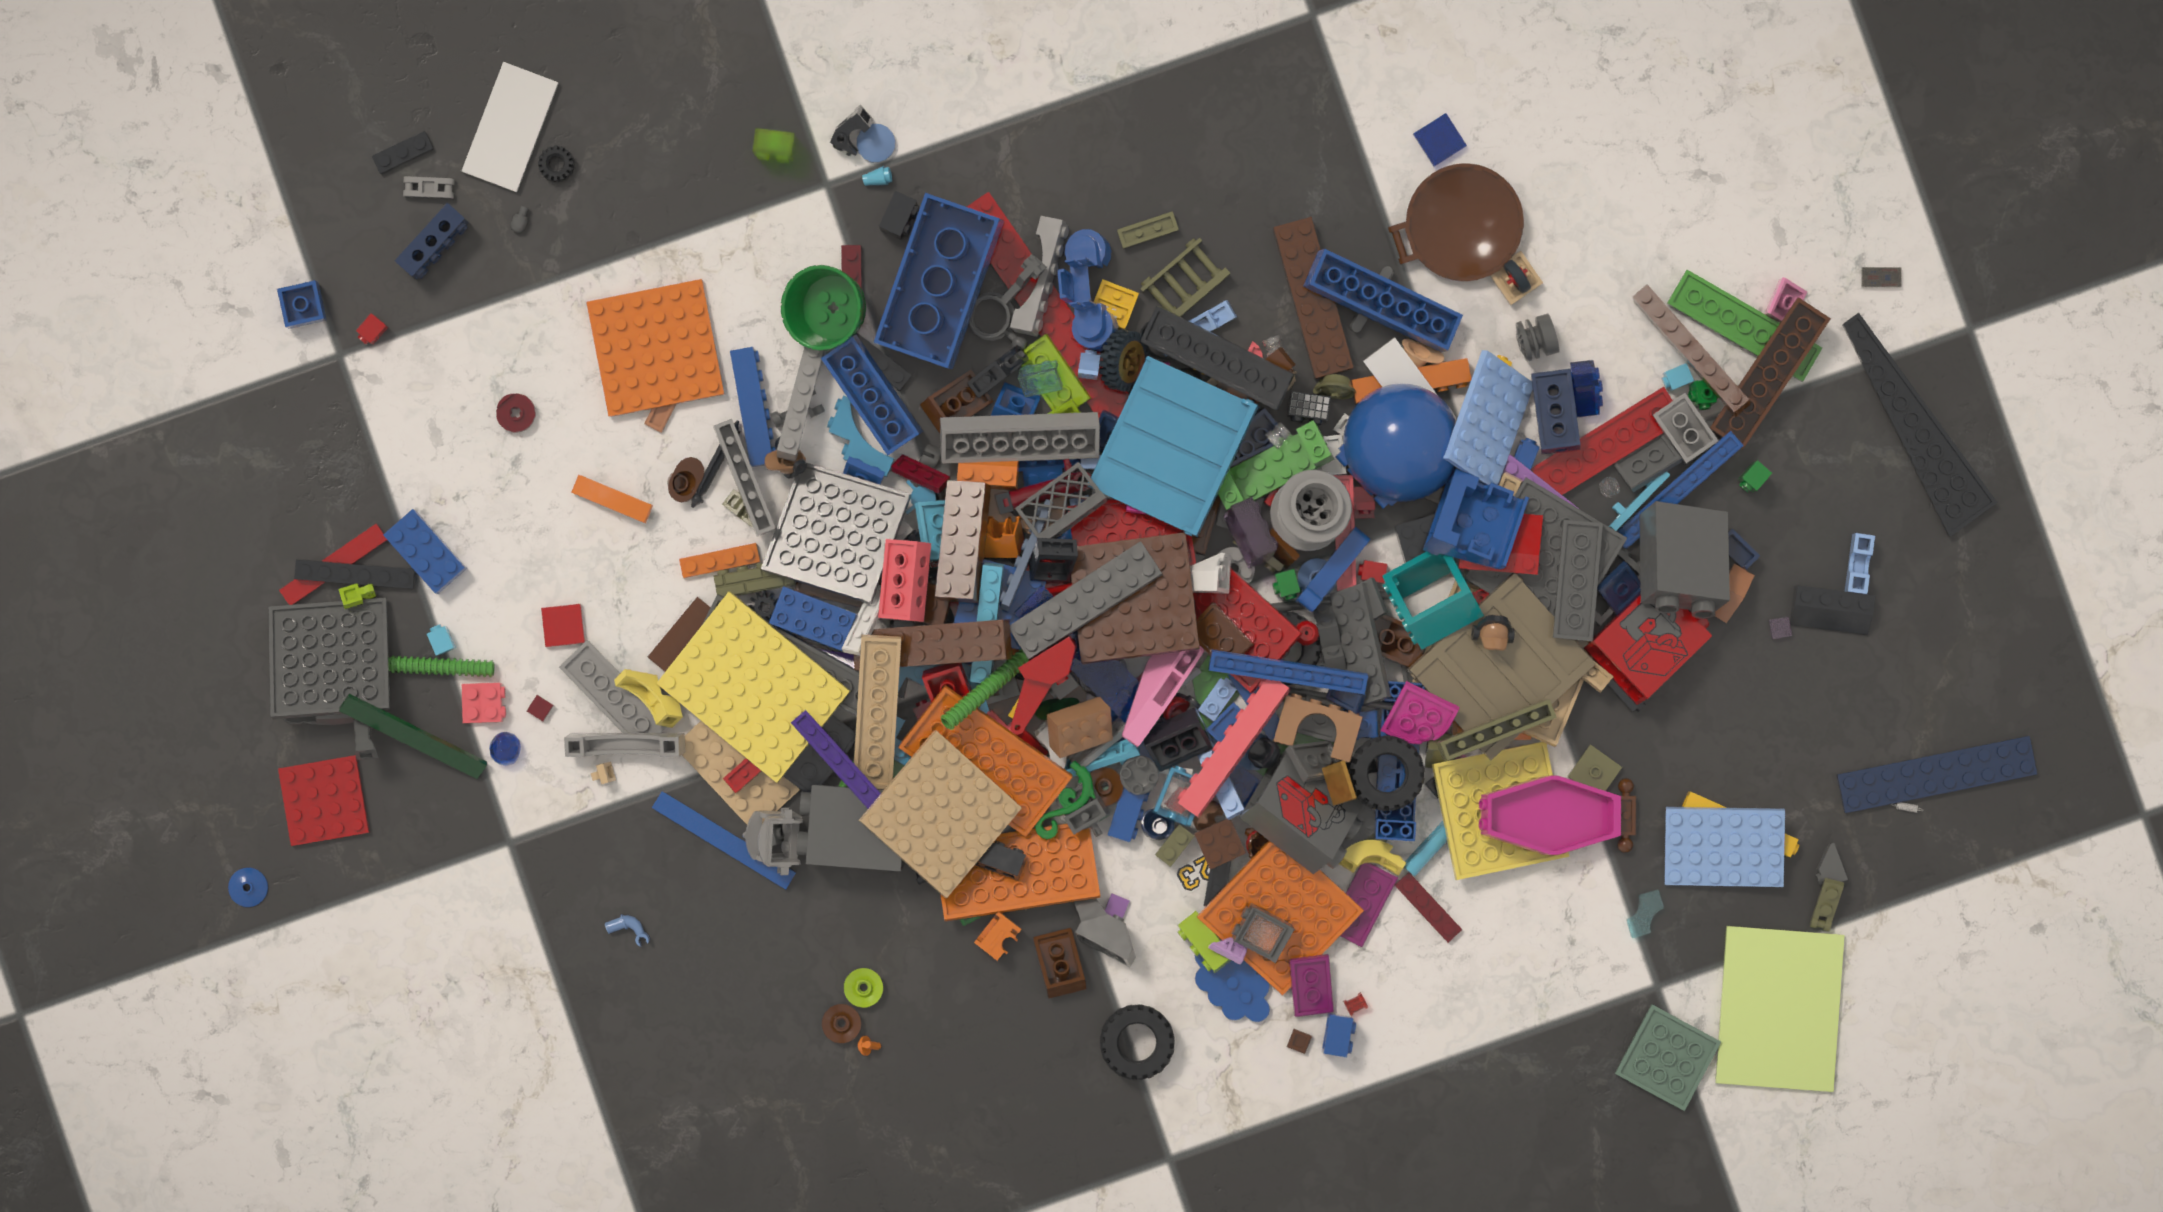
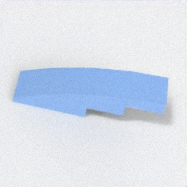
(1215, 317)

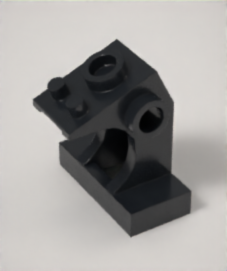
(858, 119)

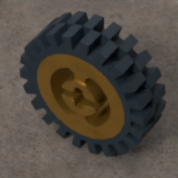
(1123, 359)

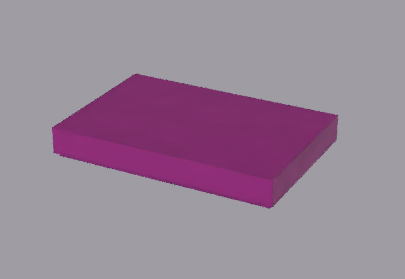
(1311, 985)

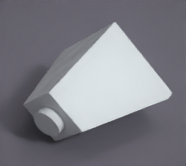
(1212, 574)

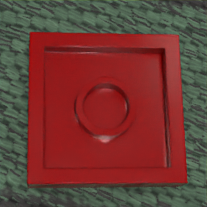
(563, 625)

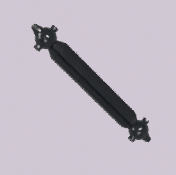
(710, 473)

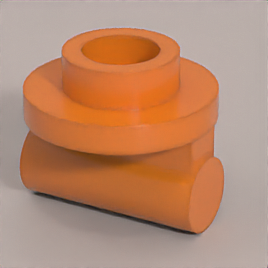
(865, 1045)

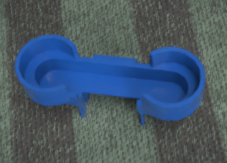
(1091, 321)

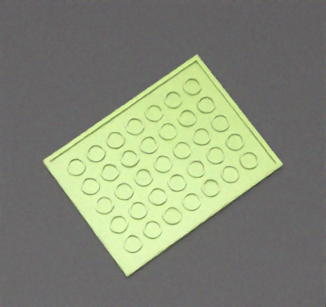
(1779, 1008)

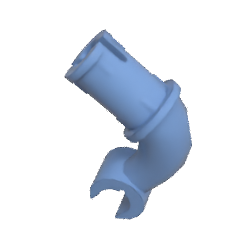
(626, 922)

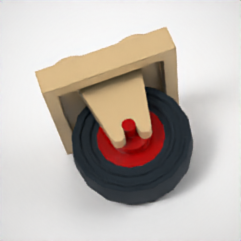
(1516, 278)

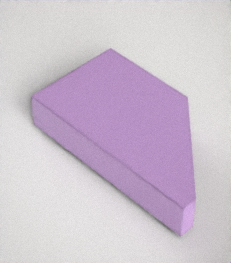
(1229, 949)

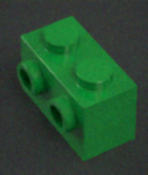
(1286, 585)

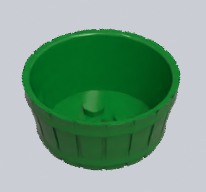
(807, 304)

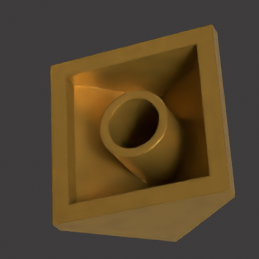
(1339, 783)

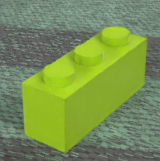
(1200, 938)

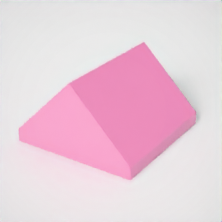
(1783, 298)

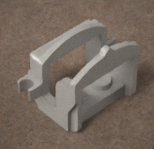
(760, 836)

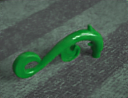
(1068, 807)

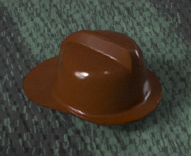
(685, 479)

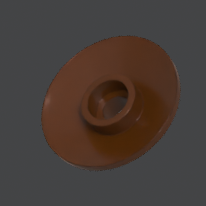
(1112, 778)
(834, 1031)

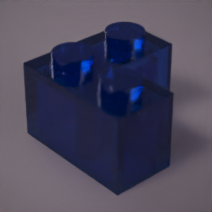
(1586, 388)

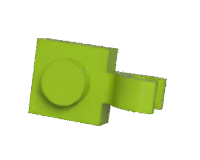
(353, 595)

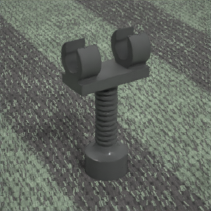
(778, 418)

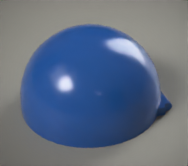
(1398, 443)

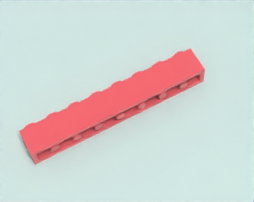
(1233, 747)

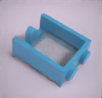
(1168, 800)

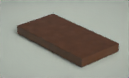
(680, 634)

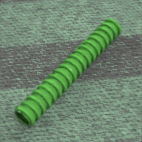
(441, 666)
(984, 690)

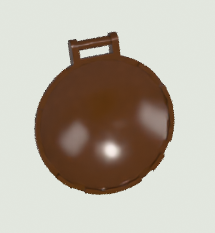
(1462, 223)

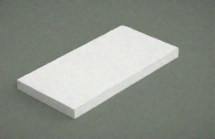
(510, 127)

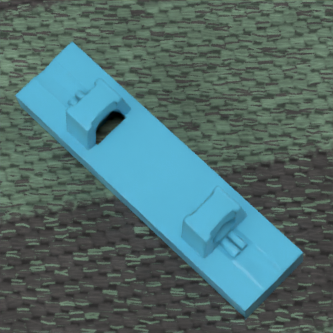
(1624, 514)
(1110, 756)

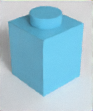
(1677, 377)
(440, 639)

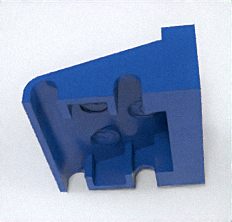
(1475, 521)

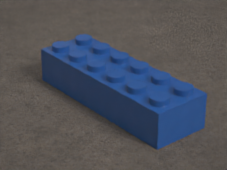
(872, 394)

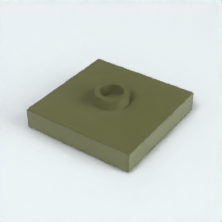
(1595, 769)

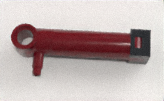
(1009, 500)

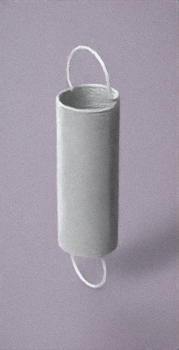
(1907, 807)

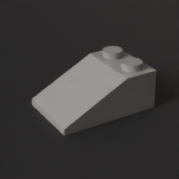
(1685, 428)

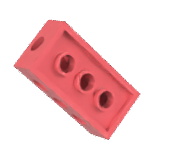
(904, 580)

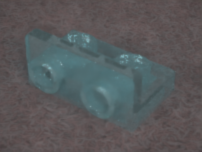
(1040, 378)

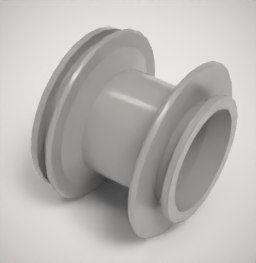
(1295, 525)

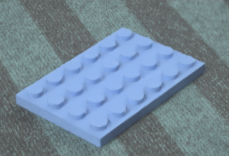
(1489, 419)
(1724, 846)

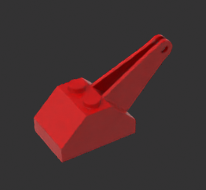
(1039, 676)

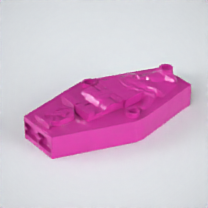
(1550, 815)

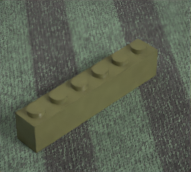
(1496, 729)

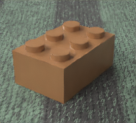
(1079, 727)

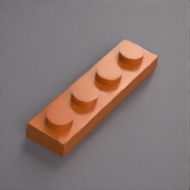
(719, 560)

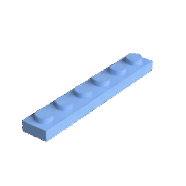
(1227, 795)

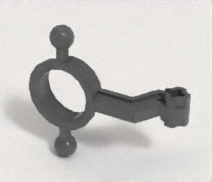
(1032, 268)

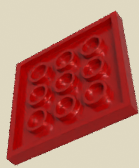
(323, 800)

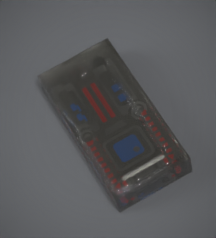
(1881, 277)

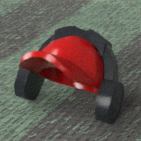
(1178, 705)

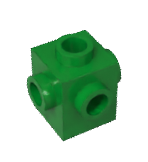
(1701, 395)

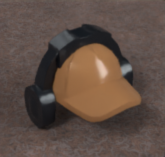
(787, 467)
(1494, 632)

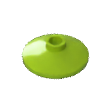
(856, 995)

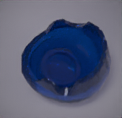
(505, 748)

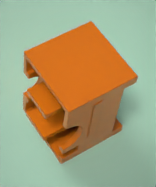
(1003, 538)
(995, 933)

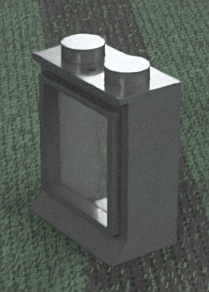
(1262, 932)

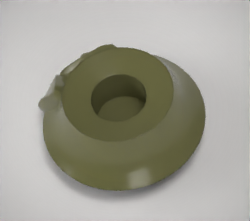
(1335, 386)

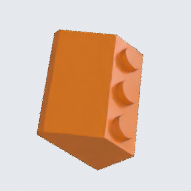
(997, 475)

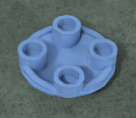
(876, 143)

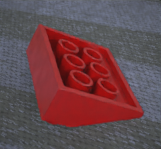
(1525, 550)

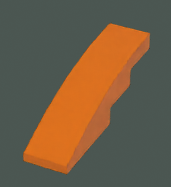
(612, 498)

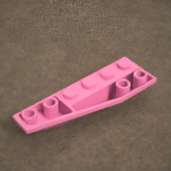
(1157, 687)

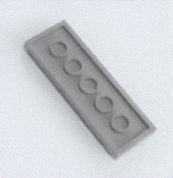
(596, 680)

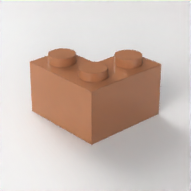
(1739, 585)

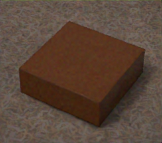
(1299, 1041)

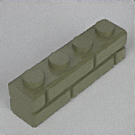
(748, 581)

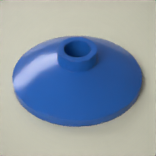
(257, 883)

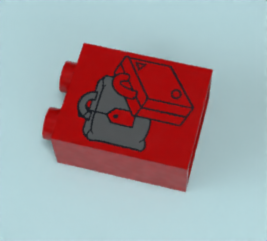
(1647, 646)

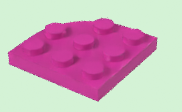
(1419, 715)

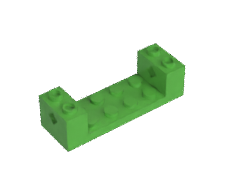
(1276, 466)

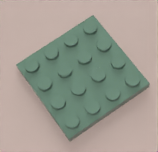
(1667, 1057)

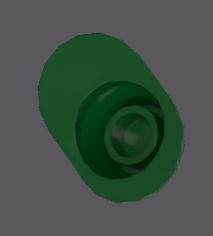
(1053, 705)

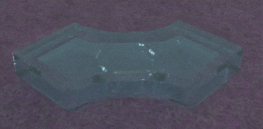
(1649, 905)

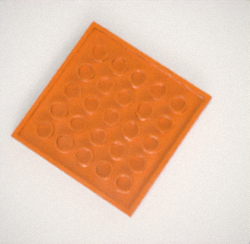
(655, 348)
(1291, 892)

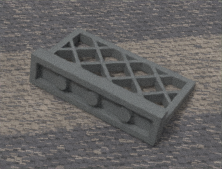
(1071, 518)

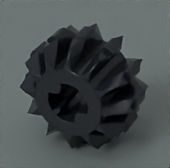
(763, 614)

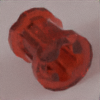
(1355, 1004)

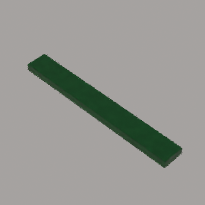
(413, 736)

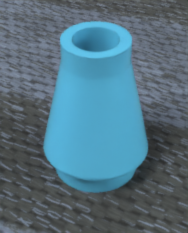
(880, 176)

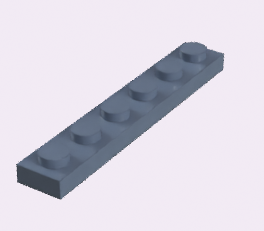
(1022, 562)

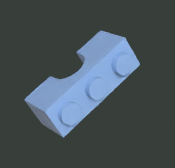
(1858, 564)

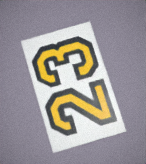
(1191, 875)

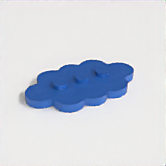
(1235, 989)

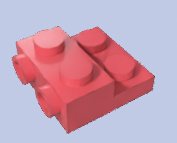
(483, 702)

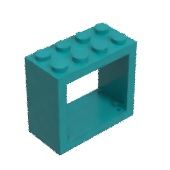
(1441, 618)

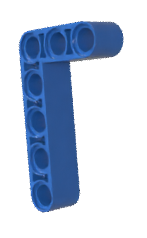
(1332, 570)

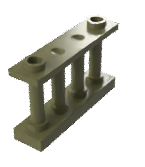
(1203, 288)

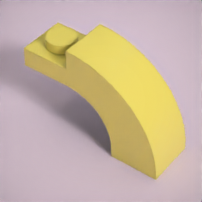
(1372, 851)

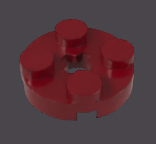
(504, 412)

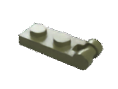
(1827, 904)

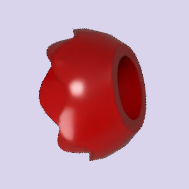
(1312, 633)

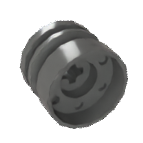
(1537, 337)

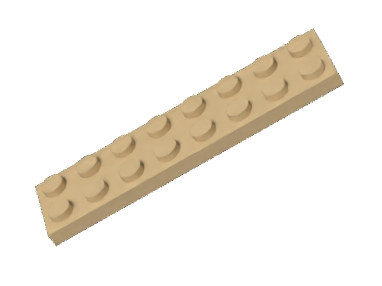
(877, 708)

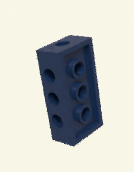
(421, 243)
(1564, 401)

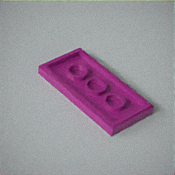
(1370, 891)

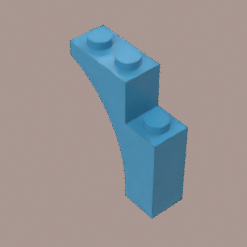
(844, 427)

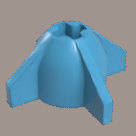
(920, 494)

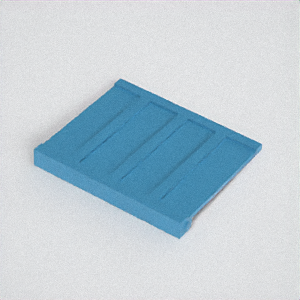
(1173, 446)

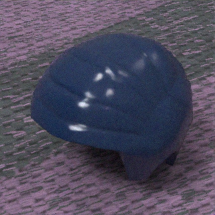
(1156, 826)

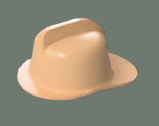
(1421, 353)

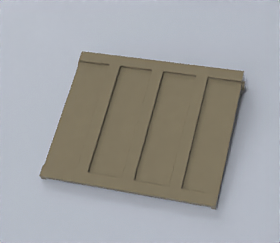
(1498, 681)

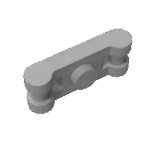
(428, 187)

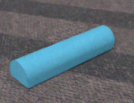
(1426, 850)

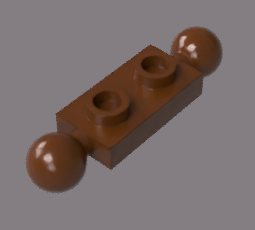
(1628, 815)

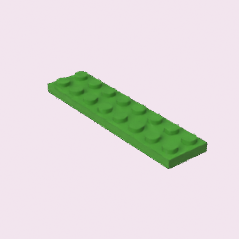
(1730, 317)

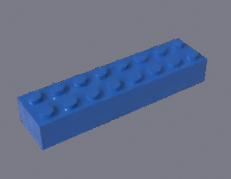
(1383, 300)

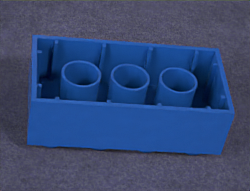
(938, 281)

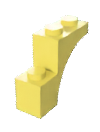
(663, 708)

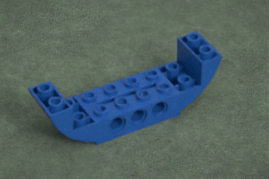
(1398, 823)

